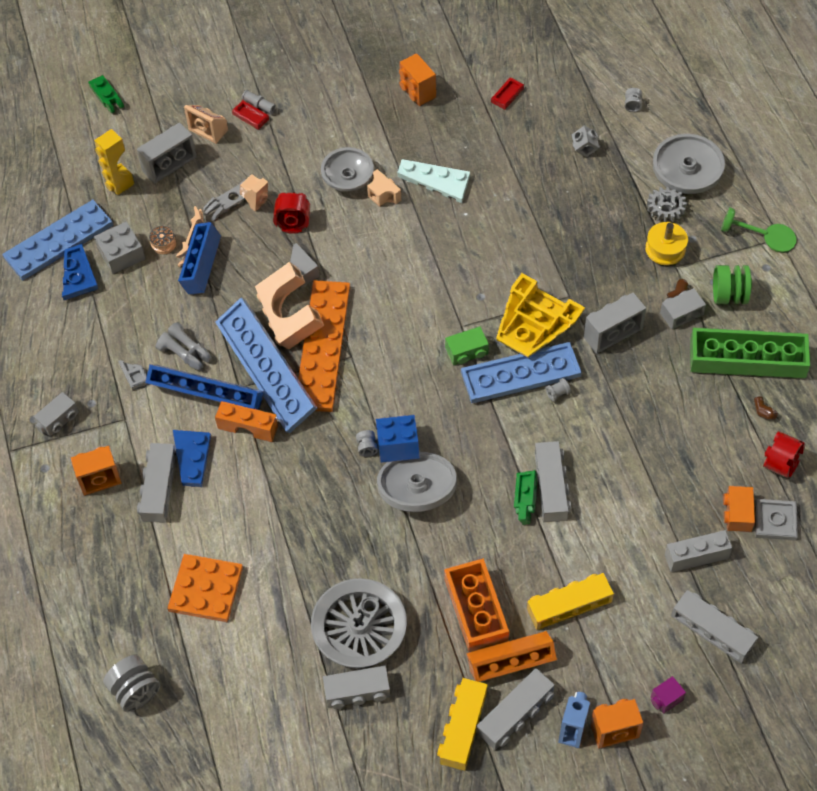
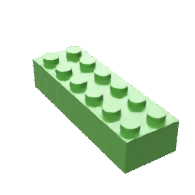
(749, 353)

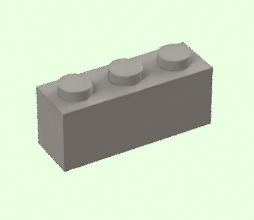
(698, 551)
(356, 687)

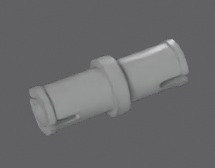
(258, 102)

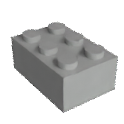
(166, 152)
(614, 322)

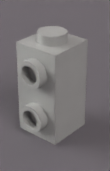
(55, 415)

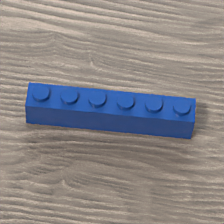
(204, 386)

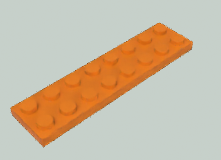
(323, 347)

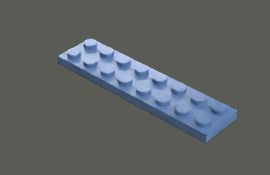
(266, 365)

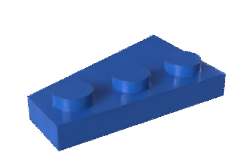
(77, 273)
(192, 455)

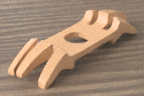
(197, 219)

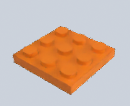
(205, 588)

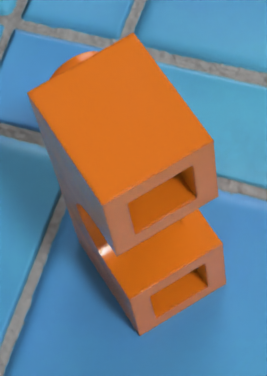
(260, 423)

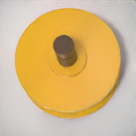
(666, 243)

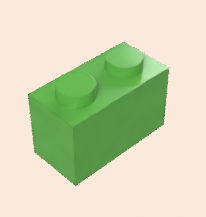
(466, 346)

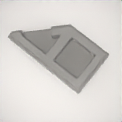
(134, 374)

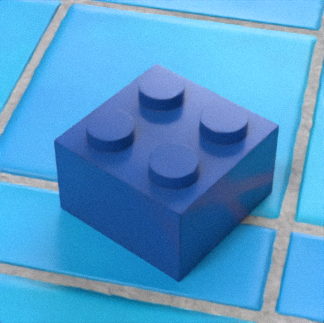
(397, 438)

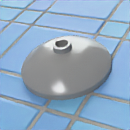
(344, 163)

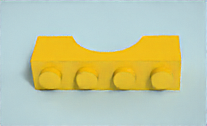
(109, 149)

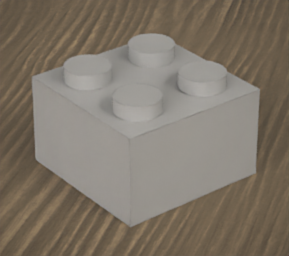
(119, 247)

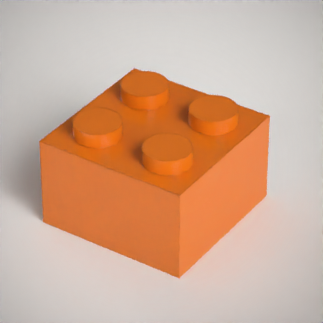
(417, 79)
(96, 470)
(616, 723)

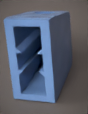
(574, 720)

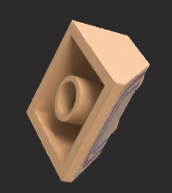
(205, 122)

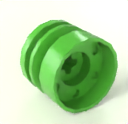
(731, 284)

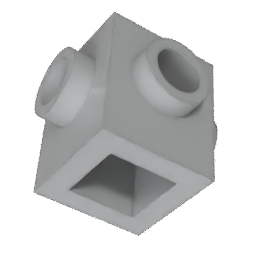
(585, 141)

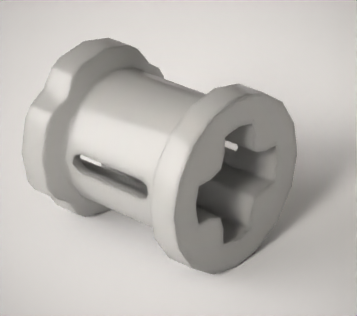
(558, 389)

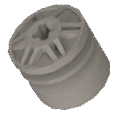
(131, 683)

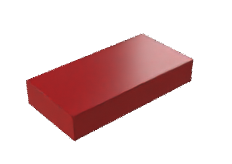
(507, 93)
(250, 114)

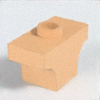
(383, 189)
(254, 191)

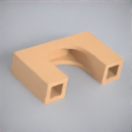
(272, 295)

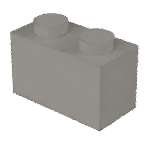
(682, 308)

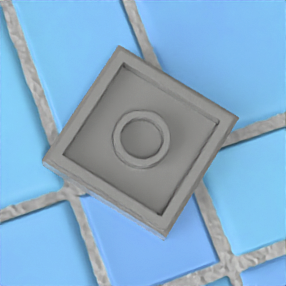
(776, 519)

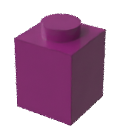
(667, 695)

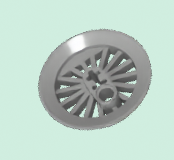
(371, 594)

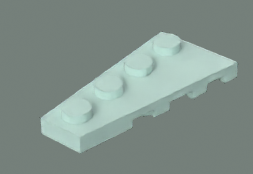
(442, 179)

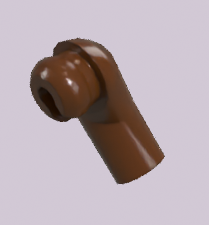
(682, 285)
(764, 411)

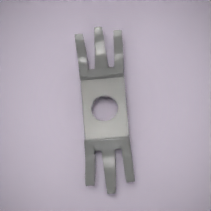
(223, 202)

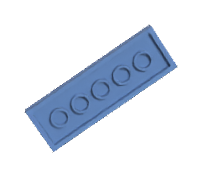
(51, 242)
(520, 373)

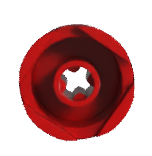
(291, 212)
(784, 454)

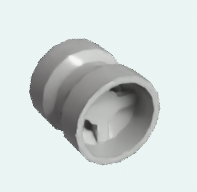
(633, 99)
(366, 443)

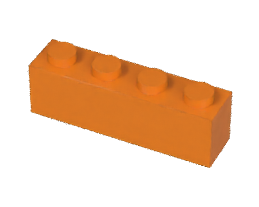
(511, 656)

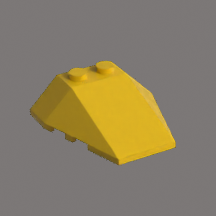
(534, 317)

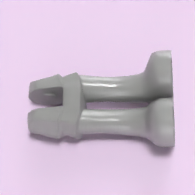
(167, 341)

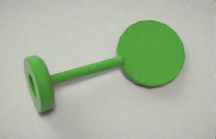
(777, 236)

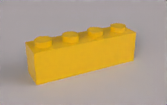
(569, 601)
(463, 724)

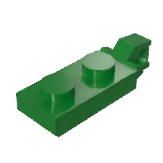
(525, 495)

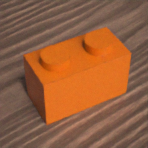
(739, 508)

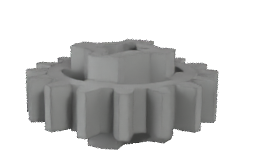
(666, 204)

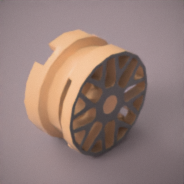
(162, 241)

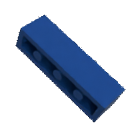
(199, 258)

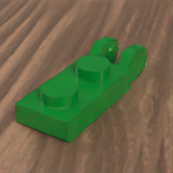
(105, 93)

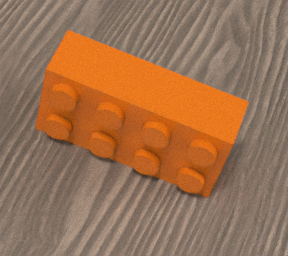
(476, 605)

